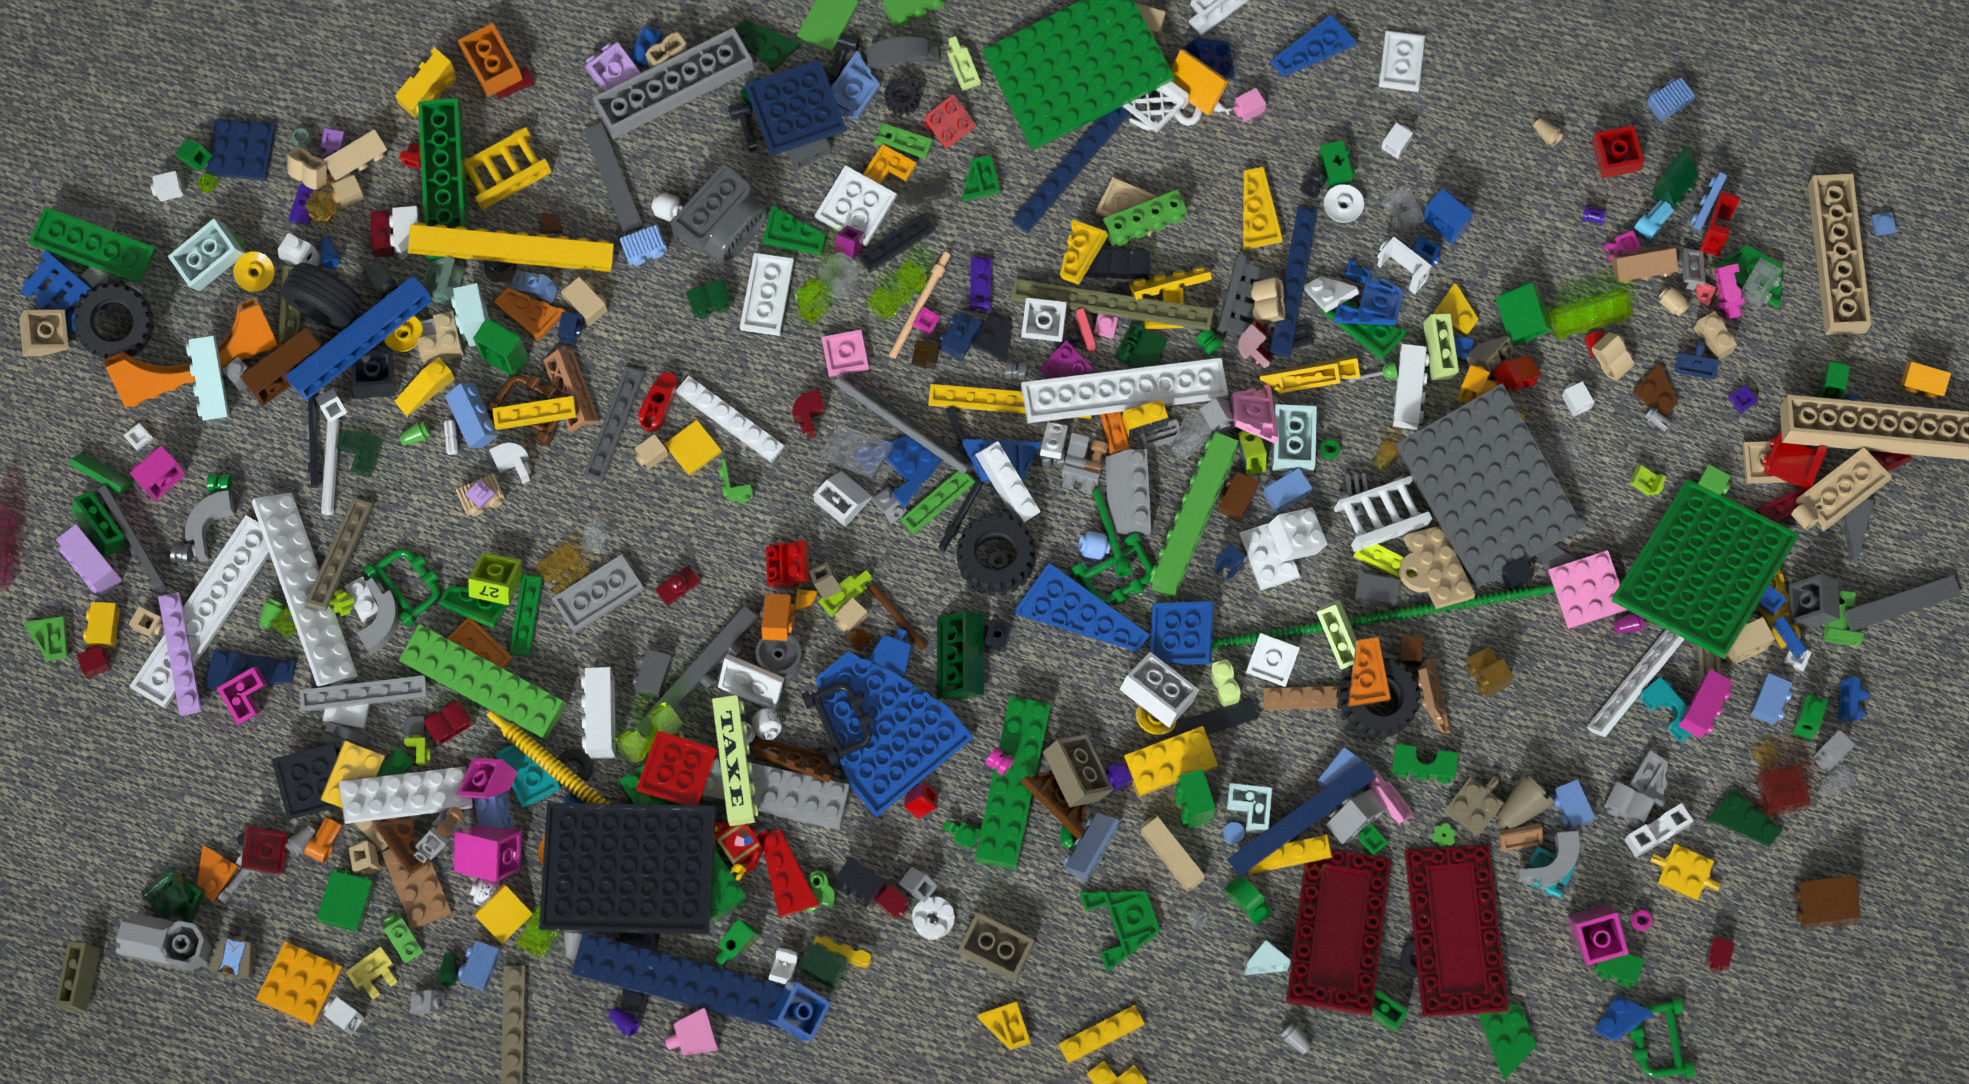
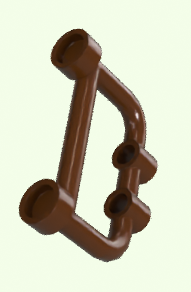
(533, 384)

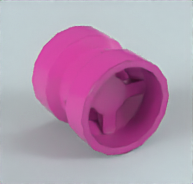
(1000, 761)

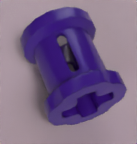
(1594, 215)

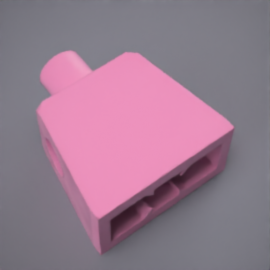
(693, 1034)

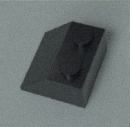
(374, 375)

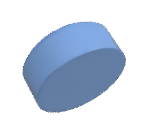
(1234, 833)

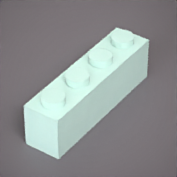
(208, 377)

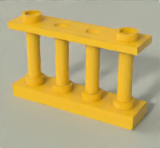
(518, 181)

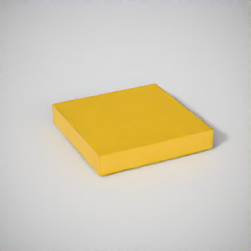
(693, 447)
(502, 913)

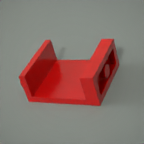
(1716, 235)
(1793, 462)

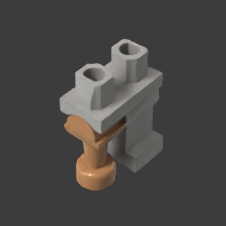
(1081, 469)
(438, 835)

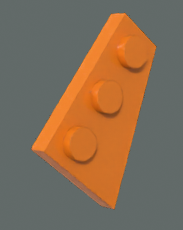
(1368, 674)

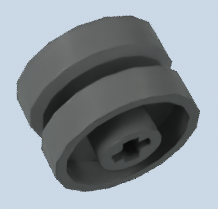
(787, 665)

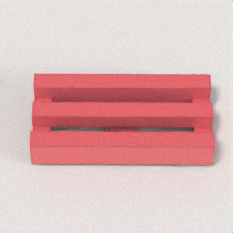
(1085, 330)

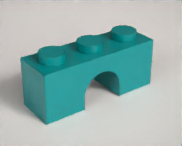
(1662, 695)

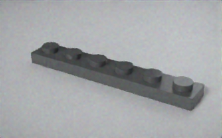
(136, 547)

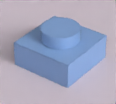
(1883, 224)

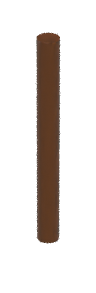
(898, 617)

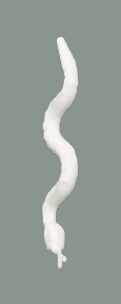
(1179, 116)

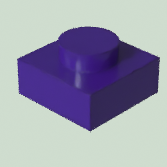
(1743, 399)

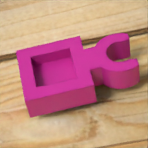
(1623, 243)

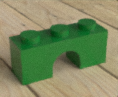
(1405, 763)

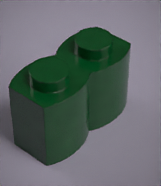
(709, 299)

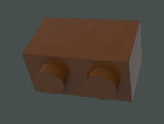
(1238, 496)

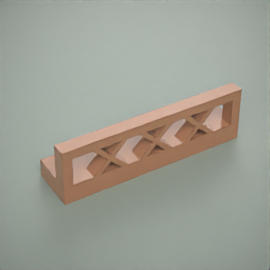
(573, 386)

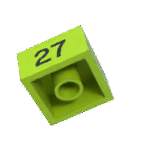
(495, 578)

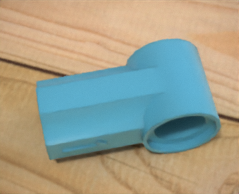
(1652, 222)

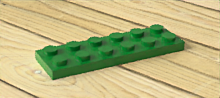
(92, 246)

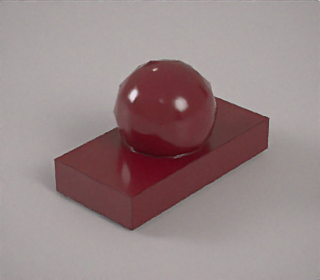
(677, 586)

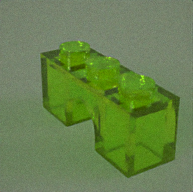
(812, 301)
(886, 304)
(636, 746)

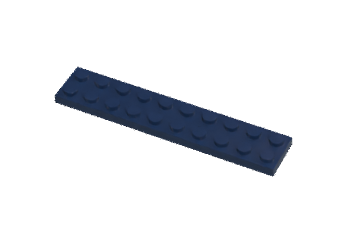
(676, 979)

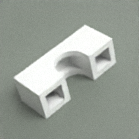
(1659, 830)

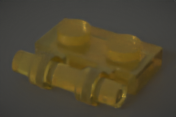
(559, 563)

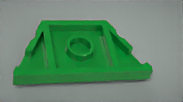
(1747, 259)
(1508, 1038)

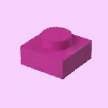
(926, 321)

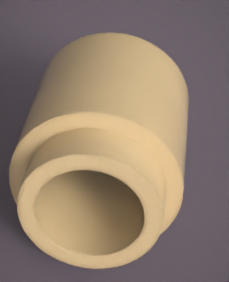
(1674, 301)

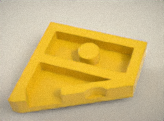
(1461, 313)
(1006, 1025)

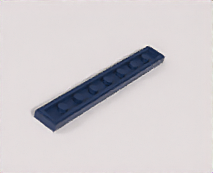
(1301, 818)

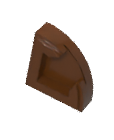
(550, 224)
(858, 637)

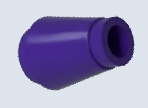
(624, 1021)

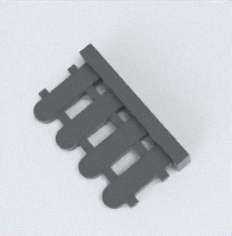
(1244, 289)

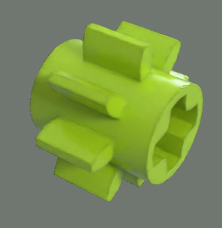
(342, 602)

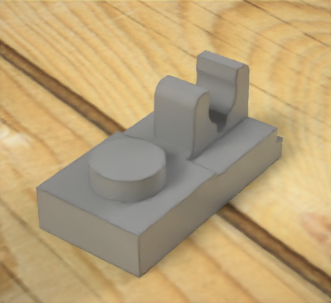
(1693, 268)

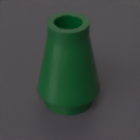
(448, 971)

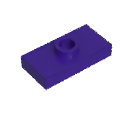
(299, 212)

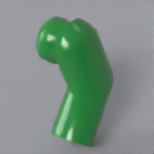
(1066, 838)

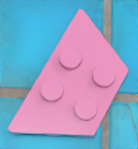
(1255, 412)

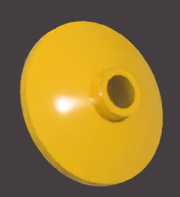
(251, 261)
(411, 327)
(1151, 723)

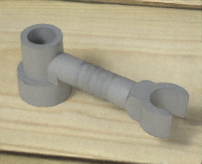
(226, 895)

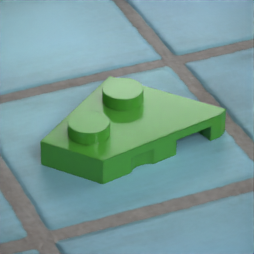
(50, 637)

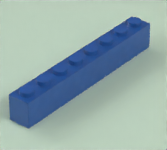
(358, 338)

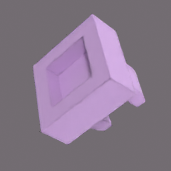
(480, 494)

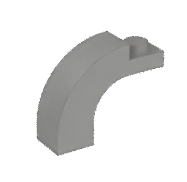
(202, 516)
(386, 621)
(1567, 852)

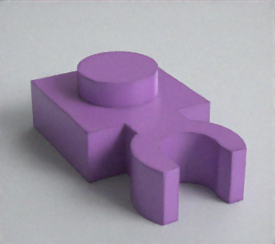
(331, 142)

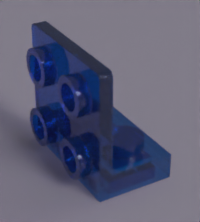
(1214, 54)

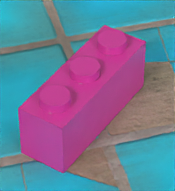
(1706, 704)

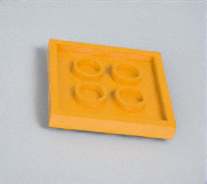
(299, 983)

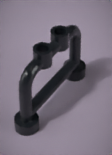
(856, 702)

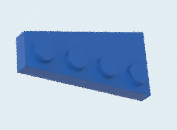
(1316, 45)

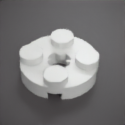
(922, 922)

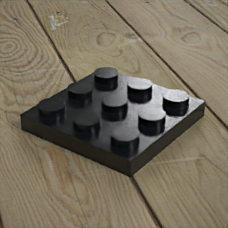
(303, 779)

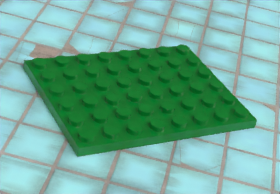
(1077, 67)
(1705, 568)

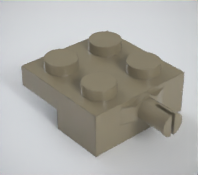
(1475, 805)

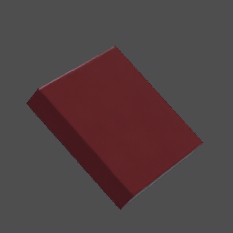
(264, 850)

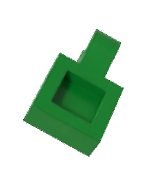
(964, 835)

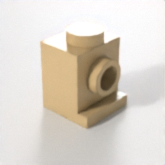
(142, 618)
(364, 858)

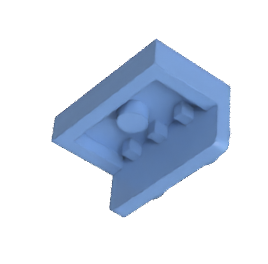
(494, 812)

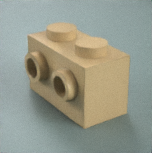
(1715, 335)

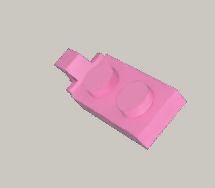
(1391, 798)

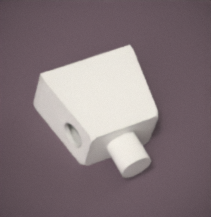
(295, 251)

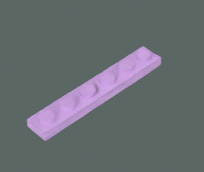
(179, 654)

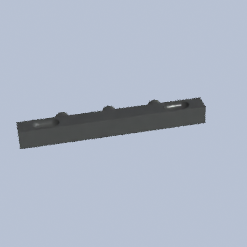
(701, 668)

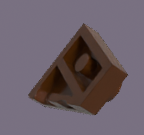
(1657, 392)

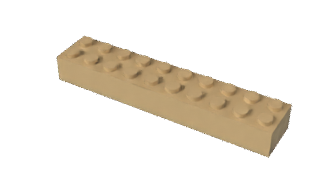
(1875, 427)

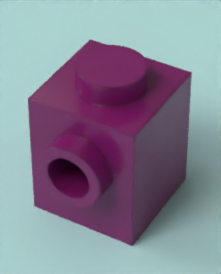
(849, 241)

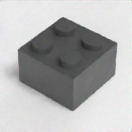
(1814, 601)

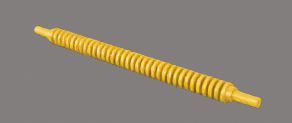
(547, 761)

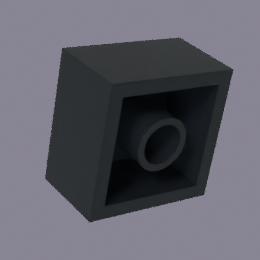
(860, 883)

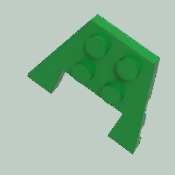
(1131, 918)

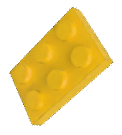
(351, 764)

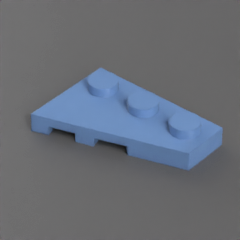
(1708, 201)

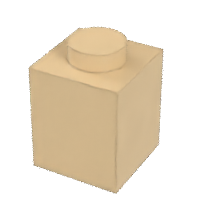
(347, 191)
(650, 452)
(850, 615)

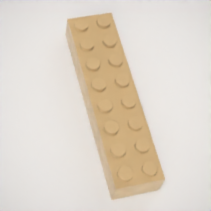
(1839, 254)

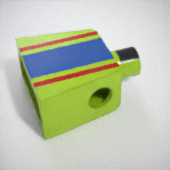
(1251, 452)

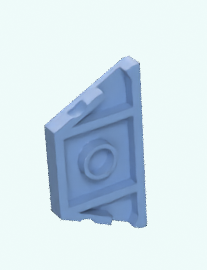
(854, 88)

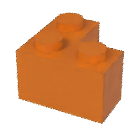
(777, 617)

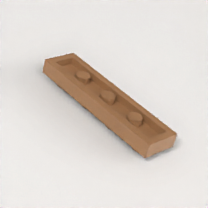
(1300, 698)

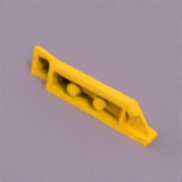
(1313, 374)

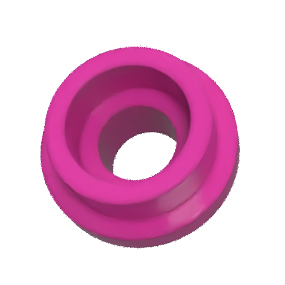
(1641, 913)

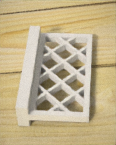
(1172, 93)

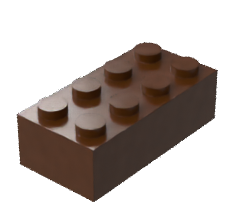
(268, 377)

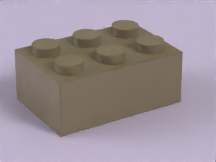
(1078, 770)
(996, 947)

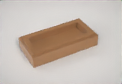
(1521, 837)

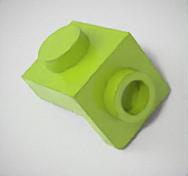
(1647, 481)
(423, 753)

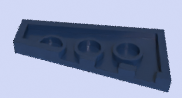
(228, 665)

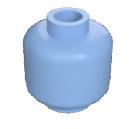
(1094, 545)

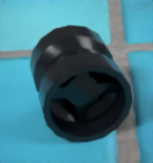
(1312, 185)

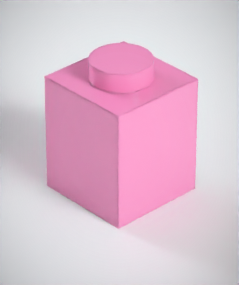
(1249, 105)

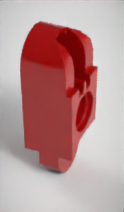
(664, 387)

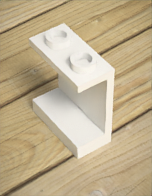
(1408, 259)

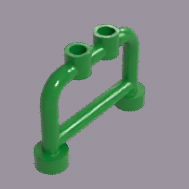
(417, 563)
(1119, 595)
(1640, 1052)

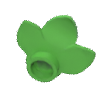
(822, 892)

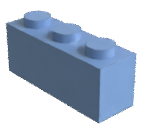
(471, 415)

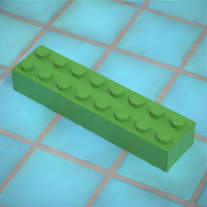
(1194, 514)
(483, 682)

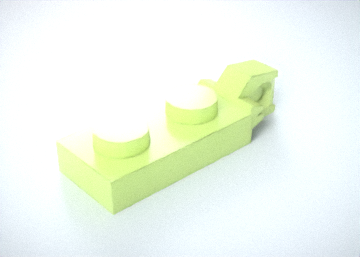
(962, 65)

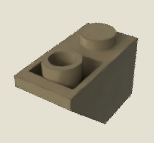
(1491, 354)
(825, 580)

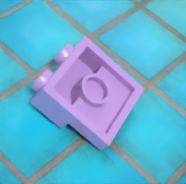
(611, 67)

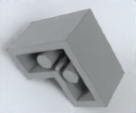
(1355, 815)

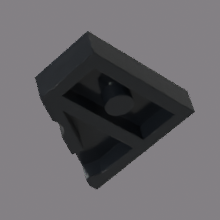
(994, 337)

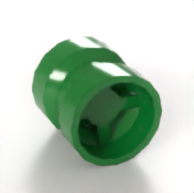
(1209, 342)
(219, 482)

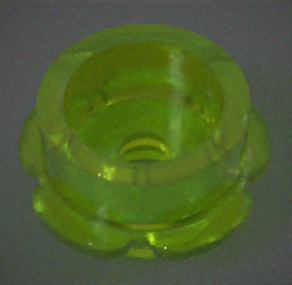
(206, 178)

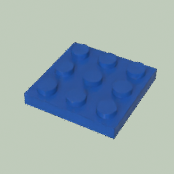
(1182, 632)

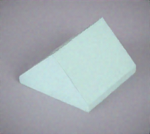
(1267, 960)

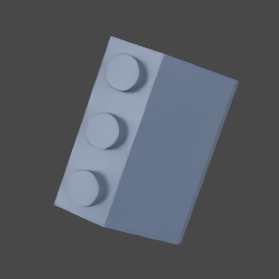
(1091, 846)

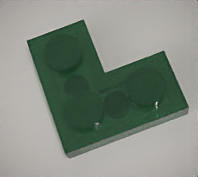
(365, 449)

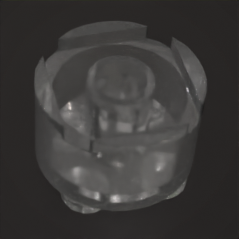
(836, 266)

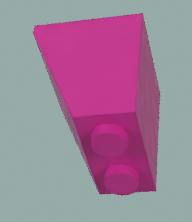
(487, 852)
(1598, 934)

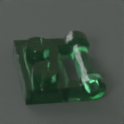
(170, 899)

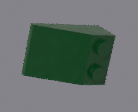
(1677, 180)

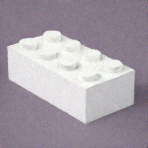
(600, 713)

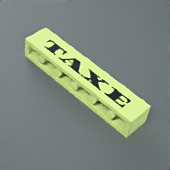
(734, 761)

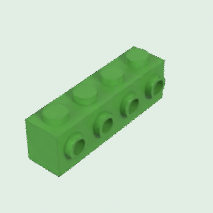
(1145, 218)

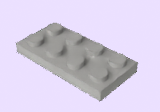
(597, 593)

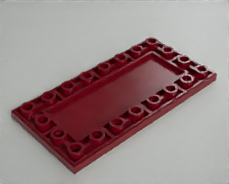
(1458, 920)
(1339, 932)

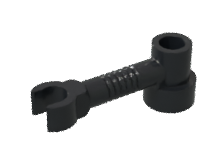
(847, 43)
(740, 112)
(958, 429)

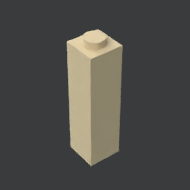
(1172, 853)

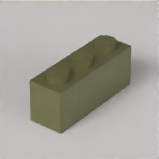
(77, 976)

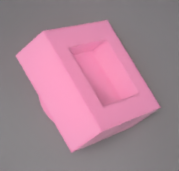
(1105, 325)

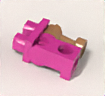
(1728, 291)

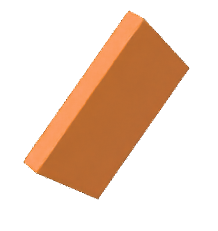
(477, 640)

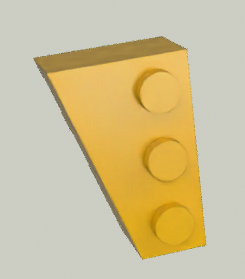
(428, 83)

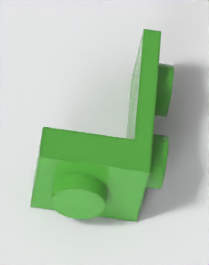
(740, 494)
(401, 936)

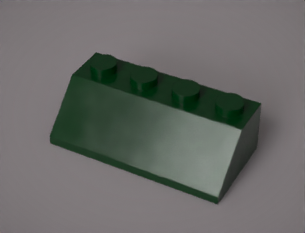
(960, 656)

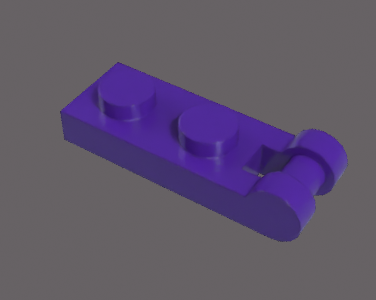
(980, 283)

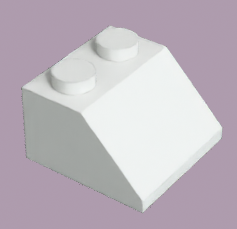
(1044, 319)

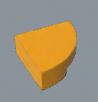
(804, 598)

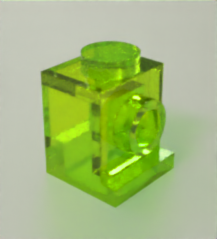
(288, 629)

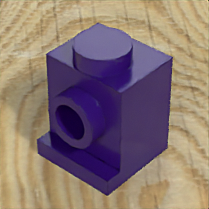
(1119, 776)

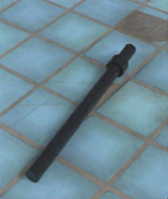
(313, 465)
(952, 530)

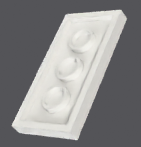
(766, 294)

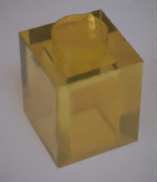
(321, 207)

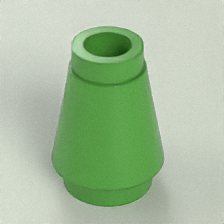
(416, 433)
(270, 611)

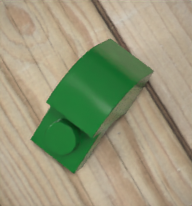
(1248, 899)

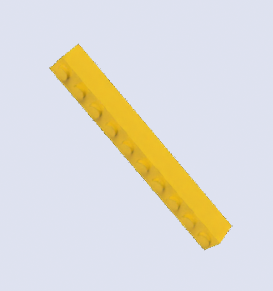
(510, 247)

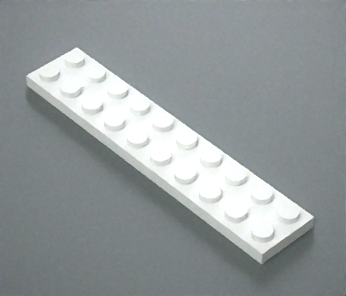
(1123, 390)
(297, 573)
(207, 607)

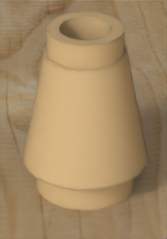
(1549, 132)

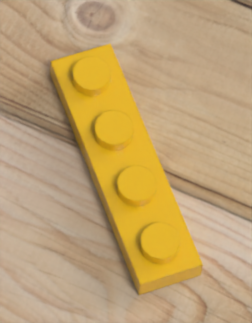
(534, 412)
(1296, 853)
(1101, 1034)

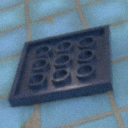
(795, 107)

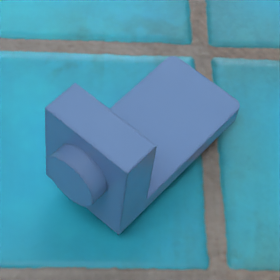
(536, 284)

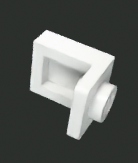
(784, 966)

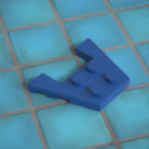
(1378, 303)
(914, 464)

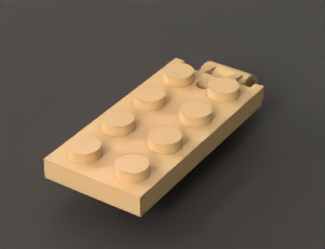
(1840, 491)

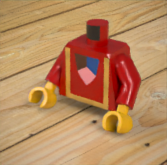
(740, 845)

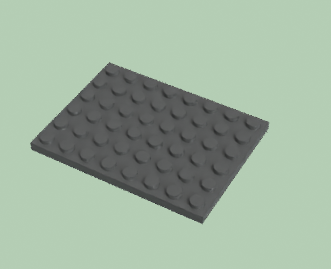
(1488, 485)

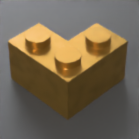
(1489, 673)

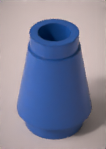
(328, 253)

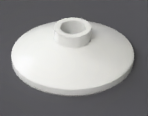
(1343, 195)

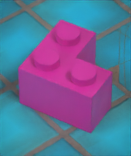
(237, 694)

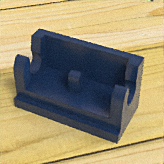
(1232, 559)

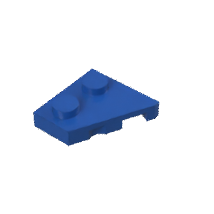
(1621, 1018)

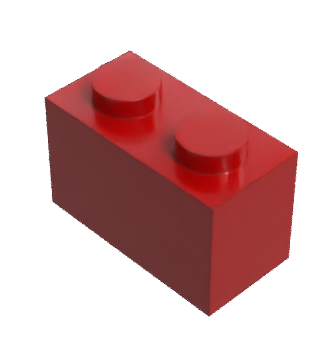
(1517, 374)

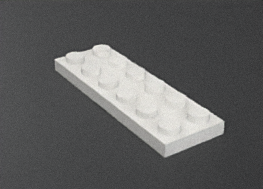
(402, 795)

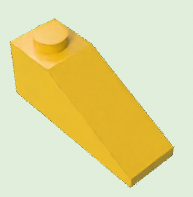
(425, 386)

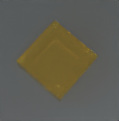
(1766, 755)

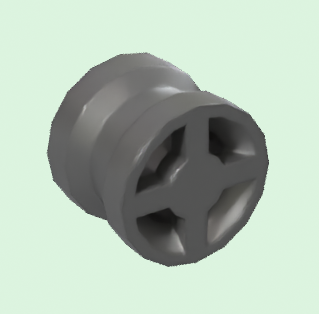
(181, 553)

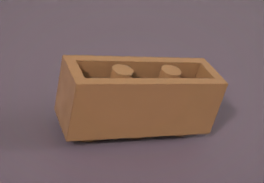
(1644, 263)

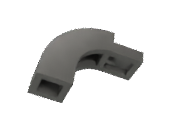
(902, 49)

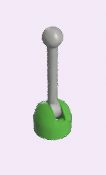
(1389, 371)

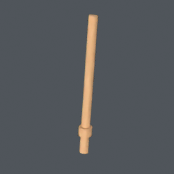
(937, 271)

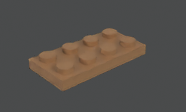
(419, 893)

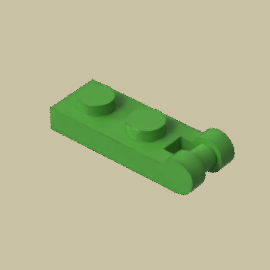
(904, 141)

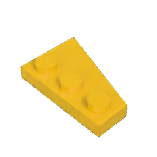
(1081, 251)

